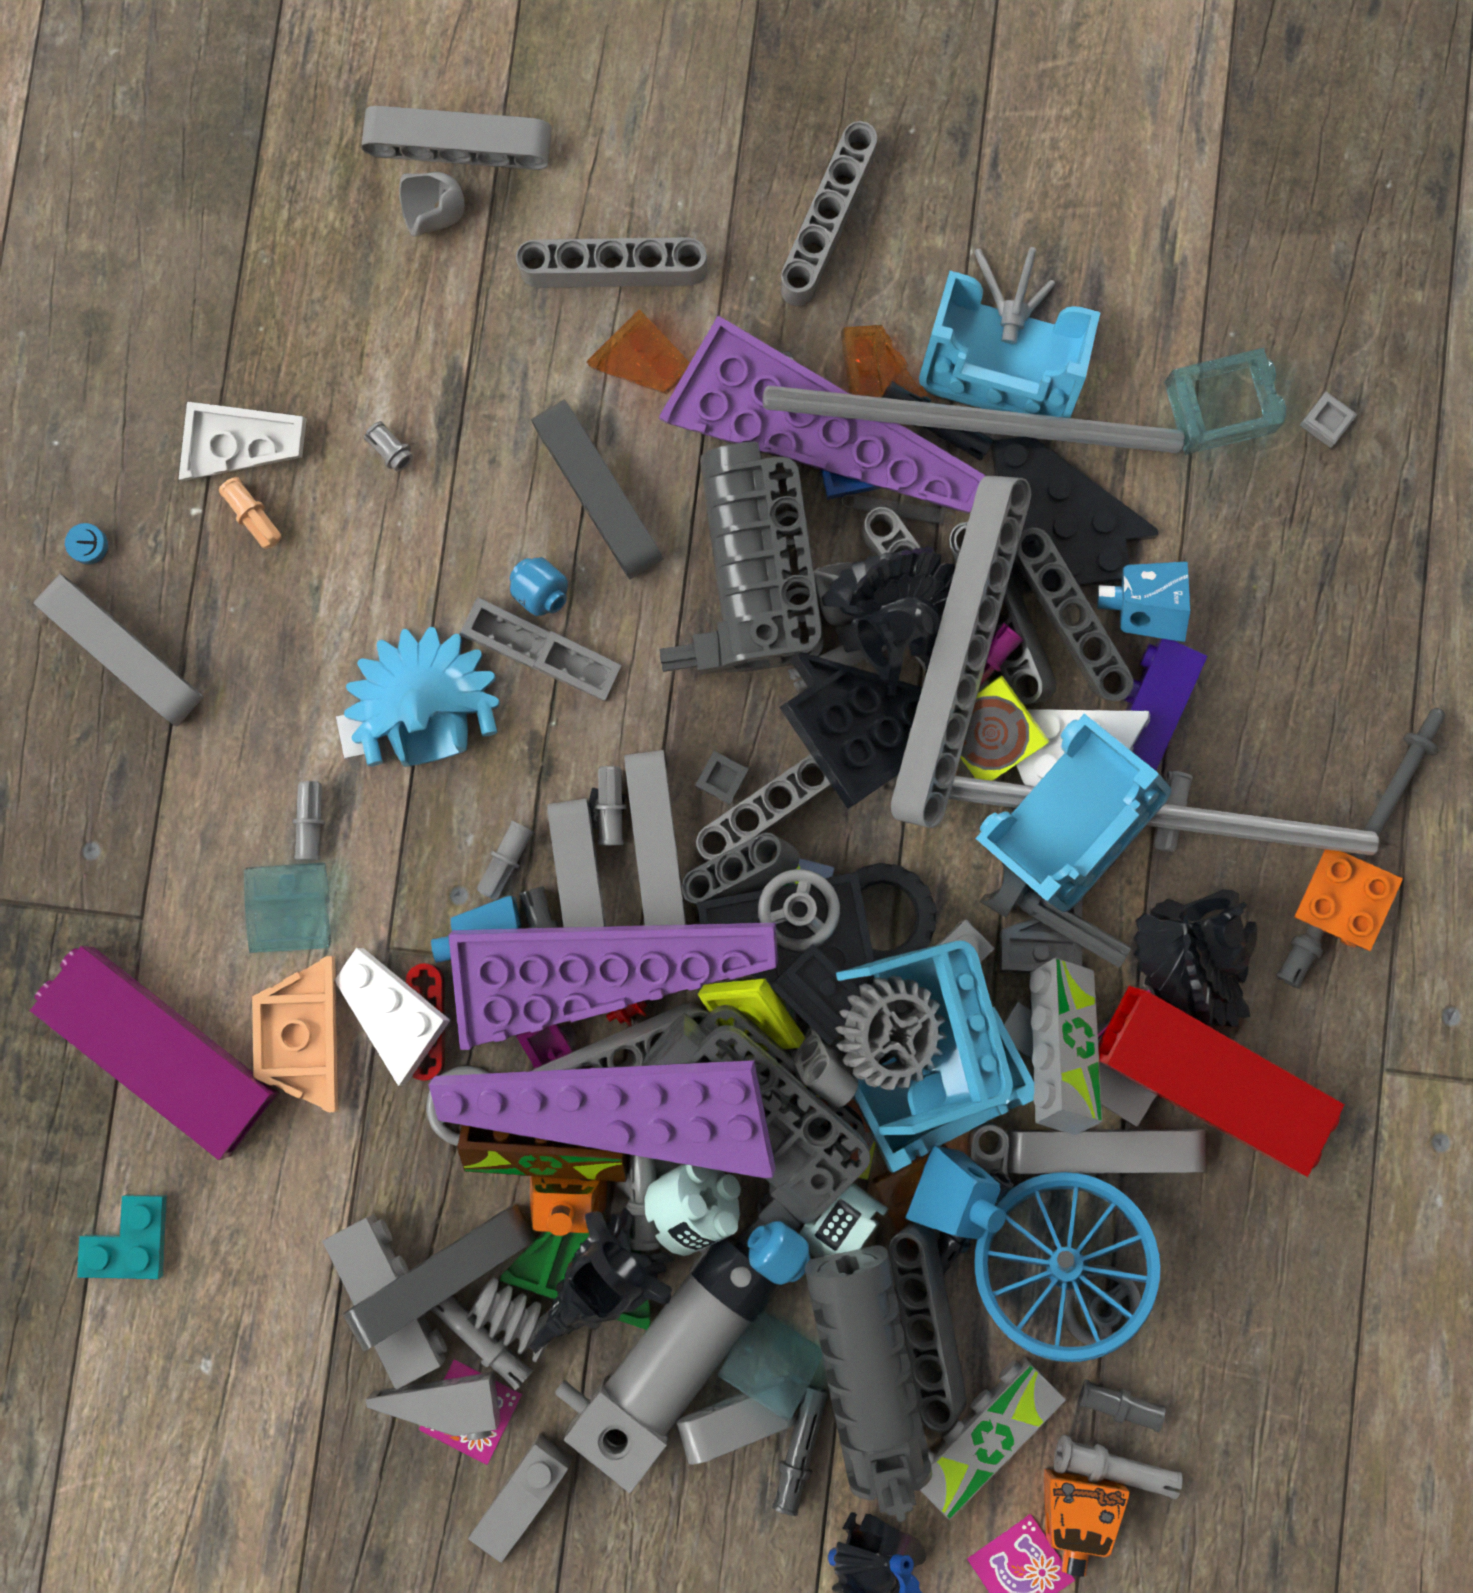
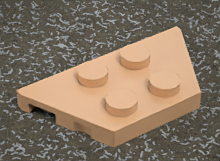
(299, 1035)

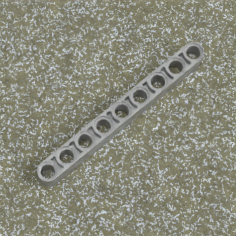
(960, 650)

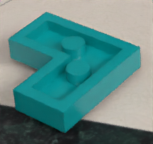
(138, 1248)

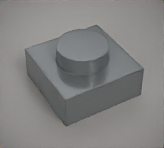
(722, 778)

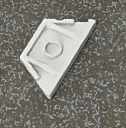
(1122, 725)

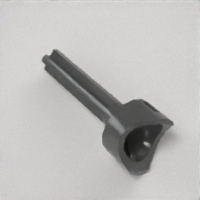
(1017, 893)

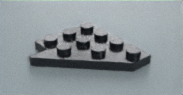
(1074, 511)
(852, 724)
(846, 947)

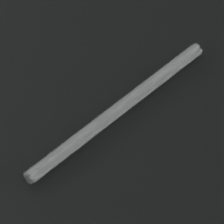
(972, 419)
(1197, 820)

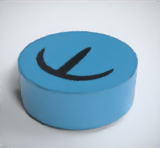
(86, 543)

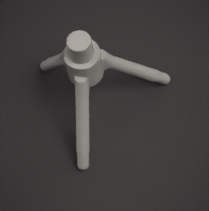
(1015, 311)

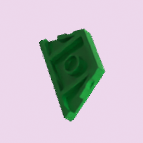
(547, 1261)

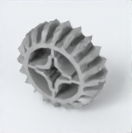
(912, 1037)

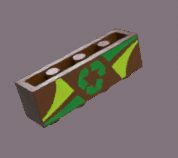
(516, 1154)

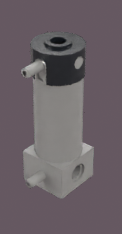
(668, 1364)

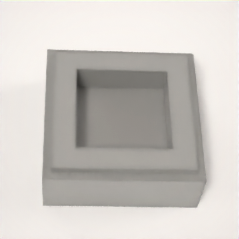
(1328, 419)

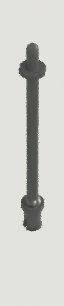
(1308, 945)

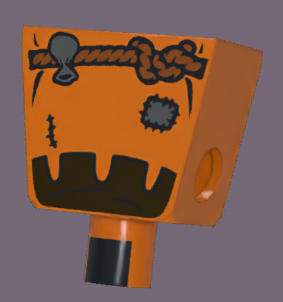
(561, 1203)
(1082, 1517)

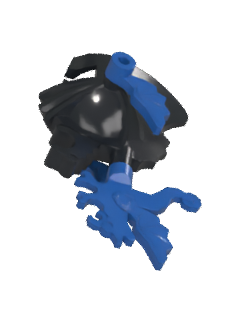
(876, 1558)

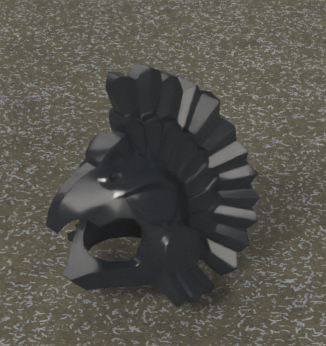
(894, 604)
(1198, 960)
(604, 1280)

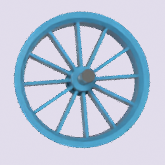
(1069, 1268)

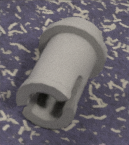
(388, 446)

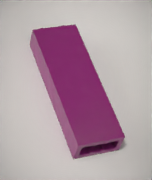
(153, 1051)

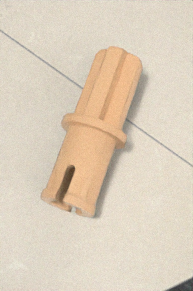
(250, 513)

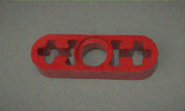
(437, 991)

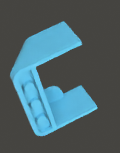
(973, 1063)

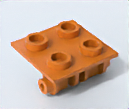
(1348, 898)

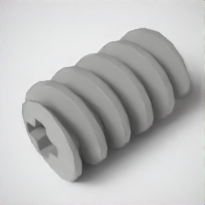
(509, 1316)

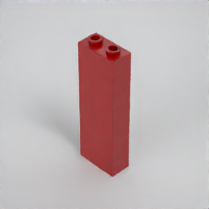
(1218, 1081)

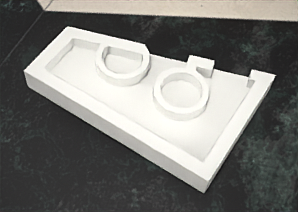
(236, 439)
(391, 1013)

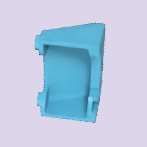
(977, 369)
(1077, 815)
(886, 1106)

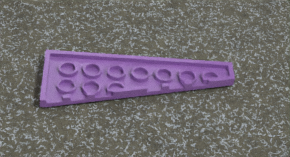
(724, 400)
(549, 976)
(661, 1112)

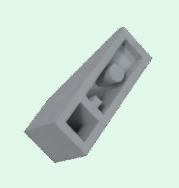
(450, 1406)
(521, 1498)

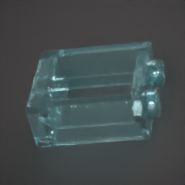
(1187, 410)

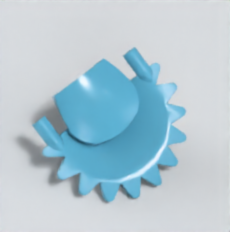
(421, 699)

